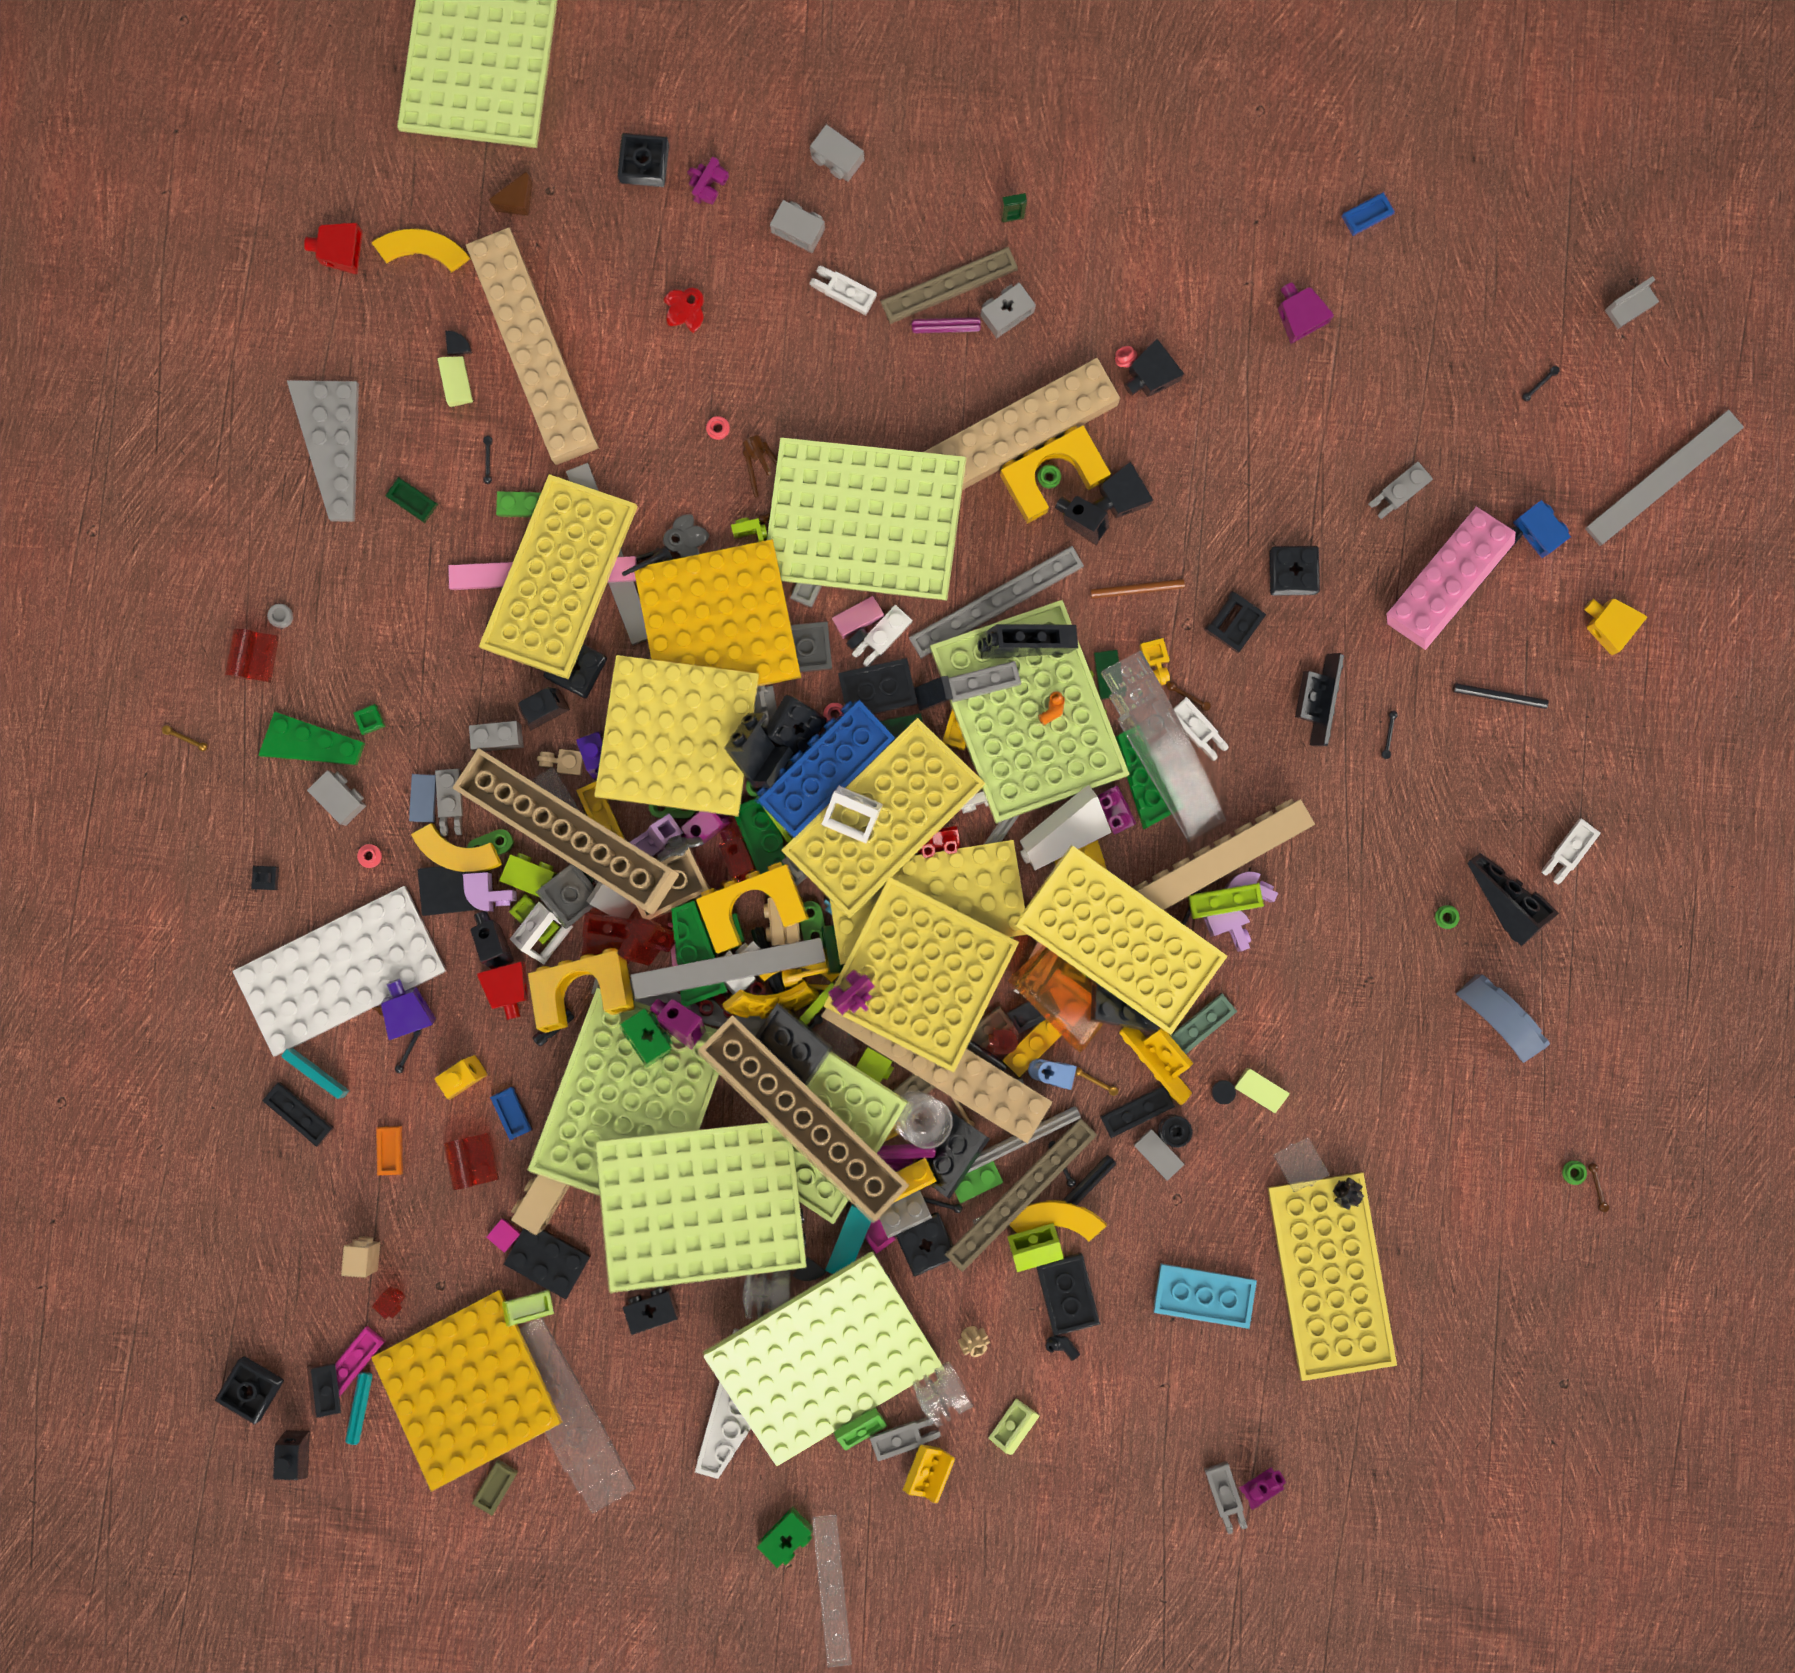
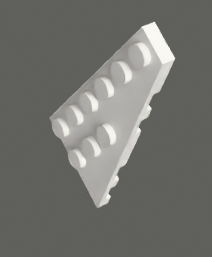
(723, 1434)

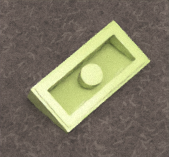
(455, 380)
(1261, 1090)
(1013, 1427)

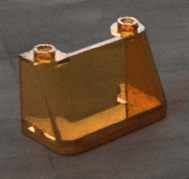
(1059, 996)

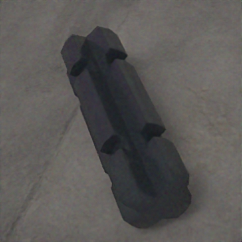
(541, 1037)

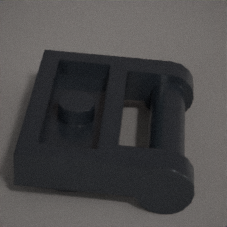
(1241, 627)

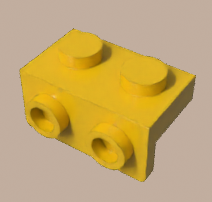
(929, 1473)

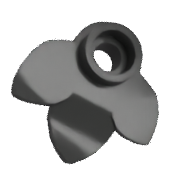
(689, 536)
(678, 846)

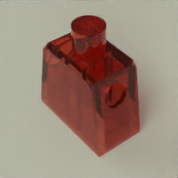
(739, 863)

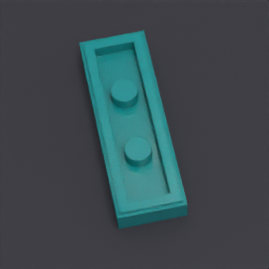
(315, 1073)
(849, 1240)

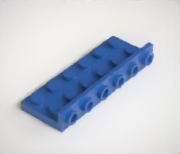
(827, 763)

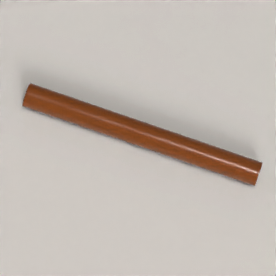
(1137, 588)

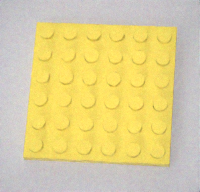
(671, 733)
(928, 973)

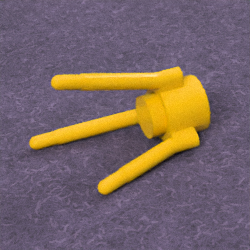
(795, 976)

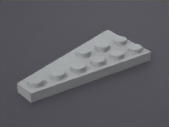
(330, 430)

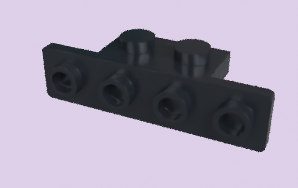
(1318, 698)

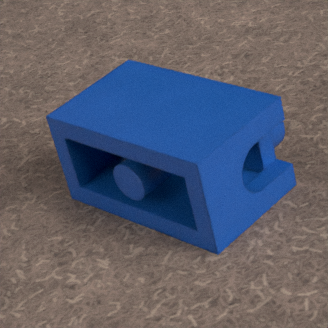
(1542, 528)

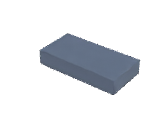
(422, 798)

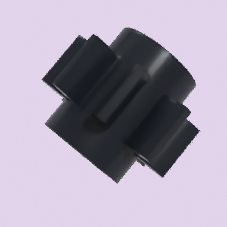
(1348, 1193)

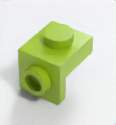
(747, 527)

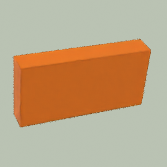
(389, 1150)

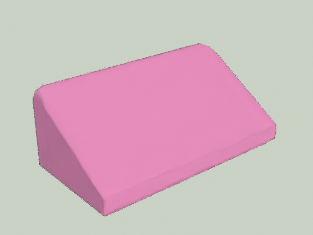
(858, 617)

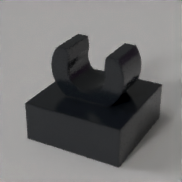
(265, 877)

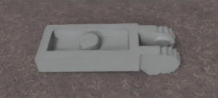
(1402, 488)
(449, 800)
(902, 1438)
(1225, 1494)

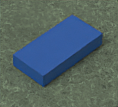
(1368, 214)
(511, 1113)

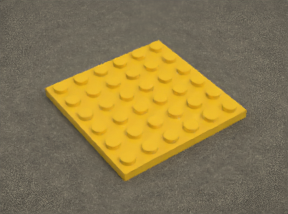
(720, 612)
(466, 1391)

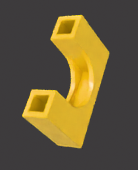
(1073, 447)
(718, 905)
(550, 984)

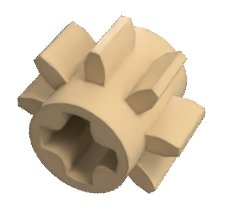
(973, 1341)

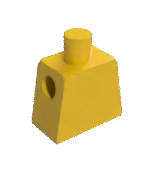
(1613, 623)
(460, 1076)

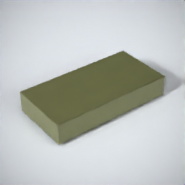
(495, 1487)

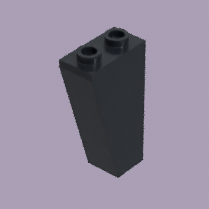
(1027, 640)

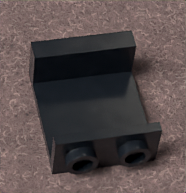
(756, 753)

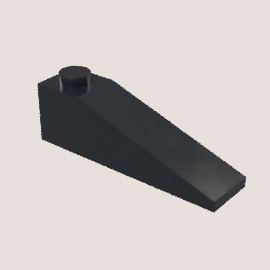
(1516, 908)

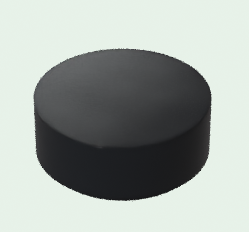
(857, 638)
(1223, 1092)

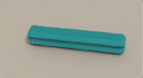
(358, 1408)

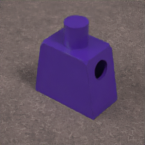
(590, 749)
(405, 1010)

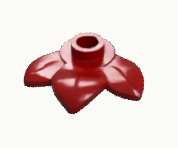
(682, 311)

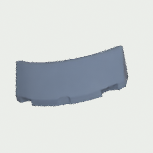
(1504, 1016)

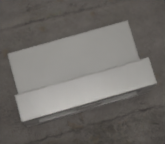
(1632, 304)

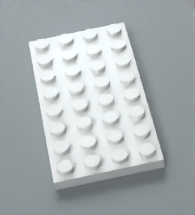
(338, 970)

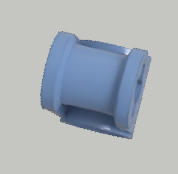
(1054, 1073)

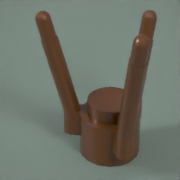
(756, 449)

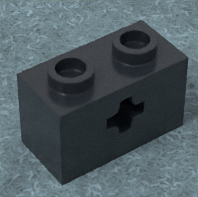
(640, 1320)

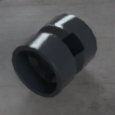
(1175, 1130)

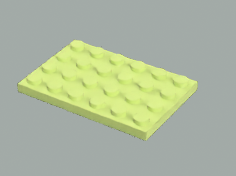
(864, 1107)

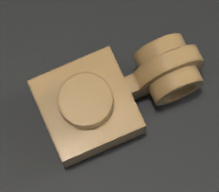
(568, 761)

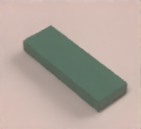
(1203, 1023)

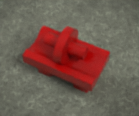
(944, 840)

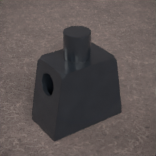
(1153, 371)
(1124, 493)
(1084, 518)
(542, 707)
(490, 942)
(291, 1459)

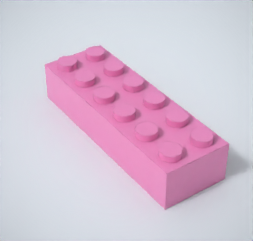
(1450, 578)

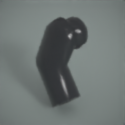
(1062, 1343)

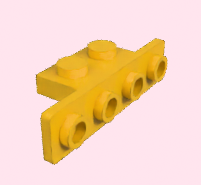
(1163, 1058)

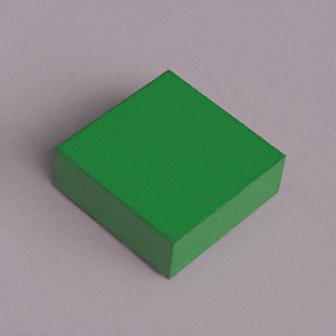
(369, 719)

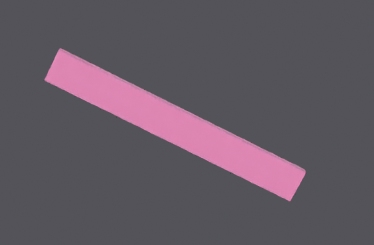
(495, 574)

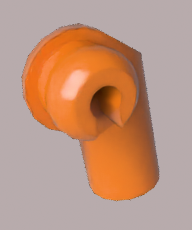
(1055, 709)

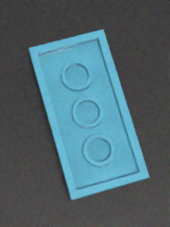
(1204, 1296)

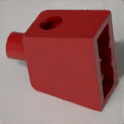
(337, 246)
(506, 987)

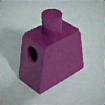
(1302, 312)
(709, 823)
(679, 1021)

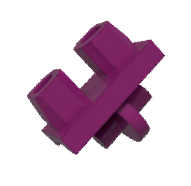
(704, 178)
(1116, 810)
(853, 997)
(1263, 1487)

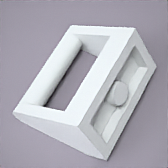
(855, 802)
(533, 928)

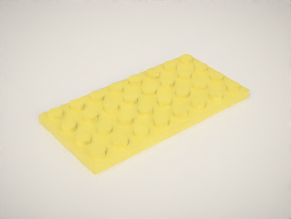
(558, 576)
(920, 792)
(974, 881)
(1120, 939)
(1331, 1280)

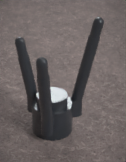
(656, 556)

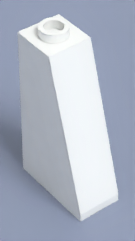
(1074, 823)

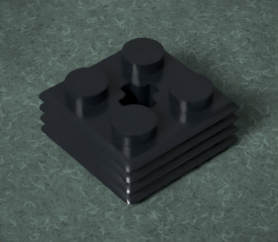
(633, 149)
(1284, 581)
(582, 681)
(789, 713)
(919, 1258)
(234, 1392)

